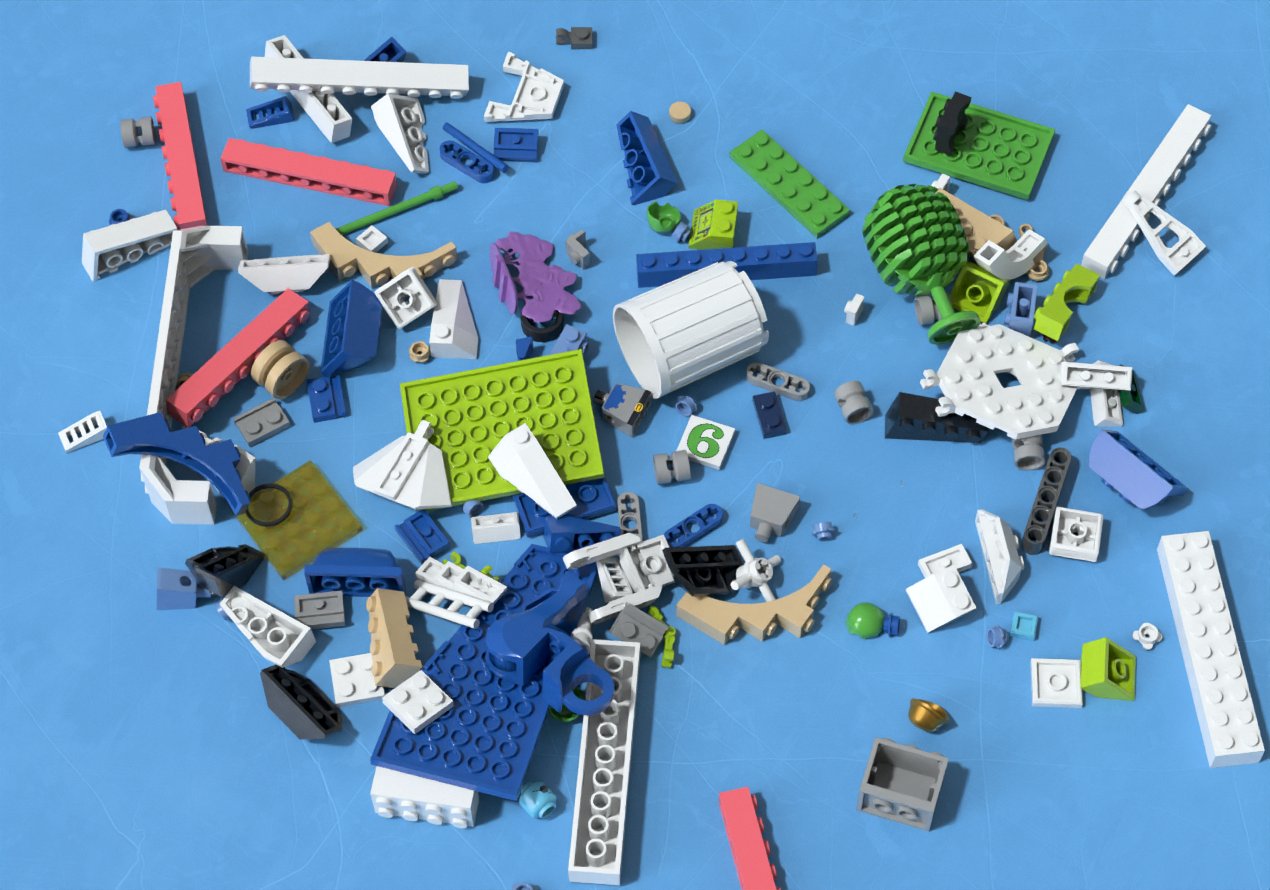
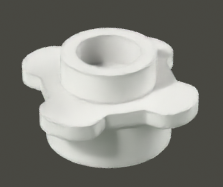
(1147, 629)

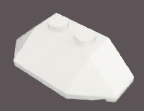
(284, 273)
(999, 552)

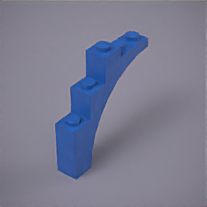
(186, 446)

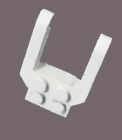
(641, 563)

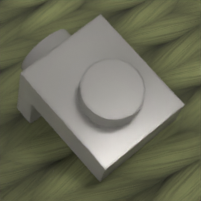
(576, 251)

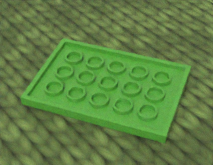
(990, 152)

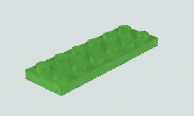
(789, 183)

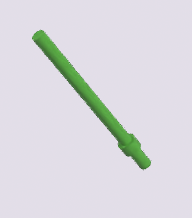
(434, 193)

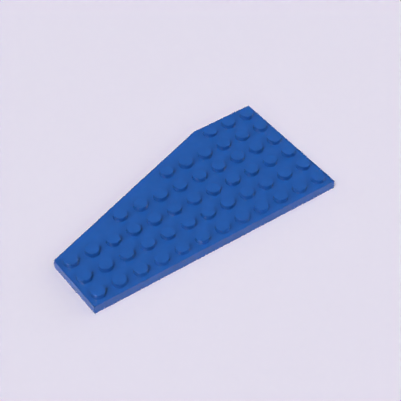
(493, 722)

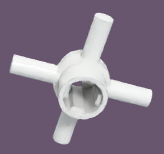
(755, 571)

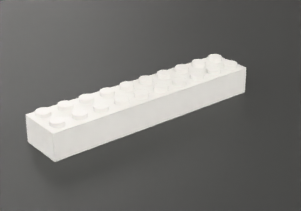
(1210, 650)
(605, 769)

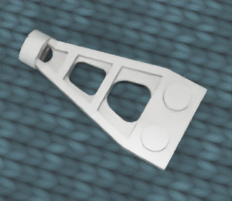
(1183, 251)

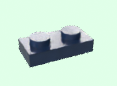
(769, 415)

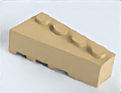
(980, 227)
(391, 638)

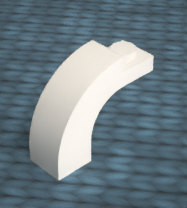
(1014, 261)

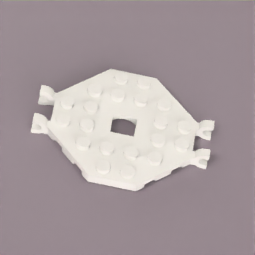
(974, 390)

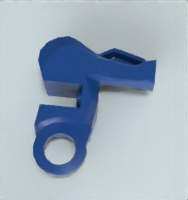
(527, 640)

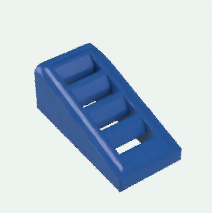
(272, 119)

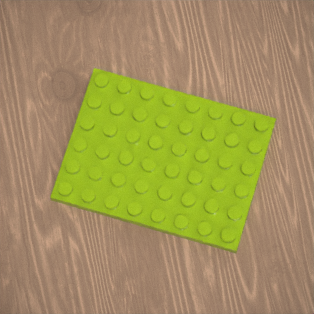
(484, 404)

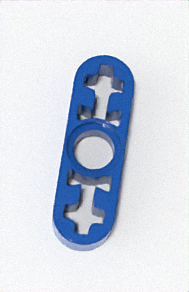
(471, 169)
(689, 537)

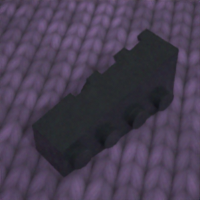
(916, 419)

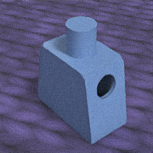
(178, 589)

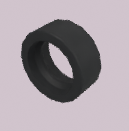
(543, 334)

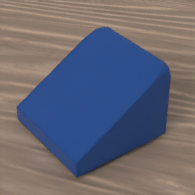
(524, 348)

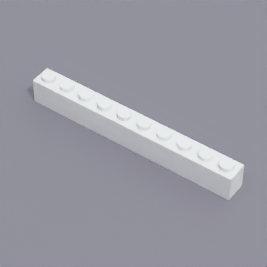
(359, 77)
(1152, 184)

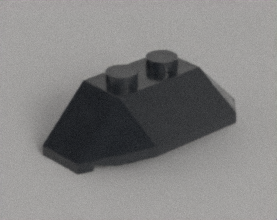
(224, 567)
(703, 568)
(300, 704)

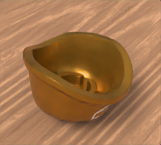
(927, 715)

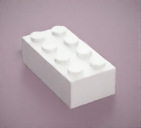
(422, 799)

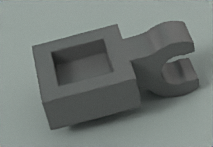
(578, 37)

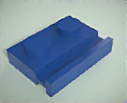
(516, 144)
(326, 398)
(422, 536)

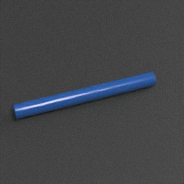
(475, 147)

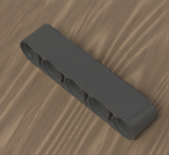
(1042, 509)

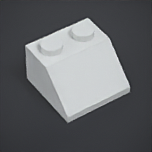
(940, 598)

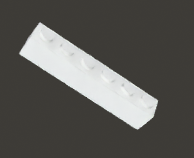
(322, 108)

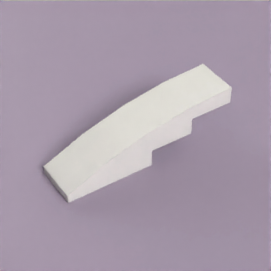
(465, 581)

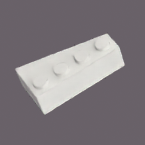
(125, 242)

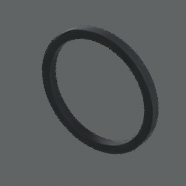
(278, 521)

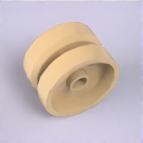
(280, 369)

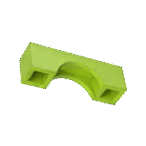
(1075, 287)

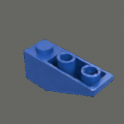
(573, 533)

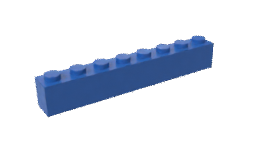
(755, 261)

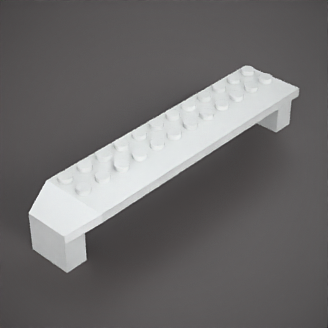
(192, 257)

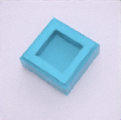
(1024, 626)

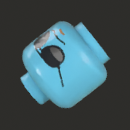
(537, 799)

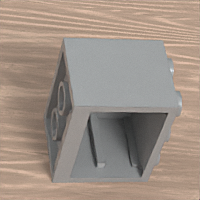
(902, 783)

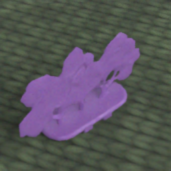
(536, 278)

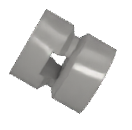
(130, 134)
(927, 310)
(853, 403)
(1028, 453)
(680, 467)

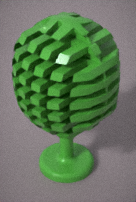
(920, 249)

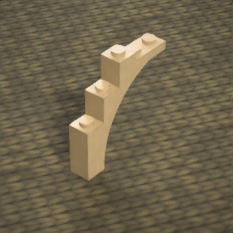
(376, 267)
(724, 619)

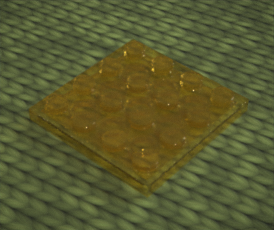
(315, 522)

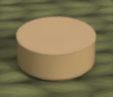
(679, 112)

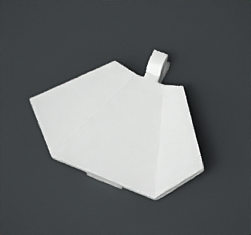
(407, 471)

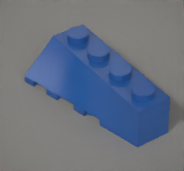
(644, 158)

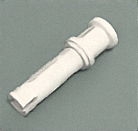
(583, 631)

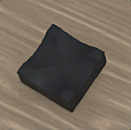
(951, 122)

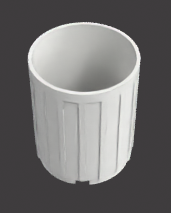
(690, 327)

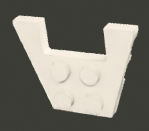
(534, 98)

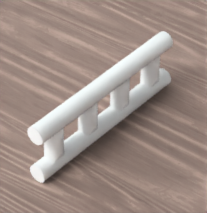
(451, 613)

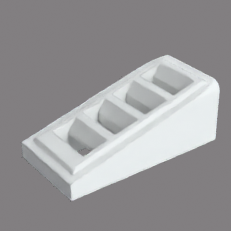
(80, 426)
(608, 586)

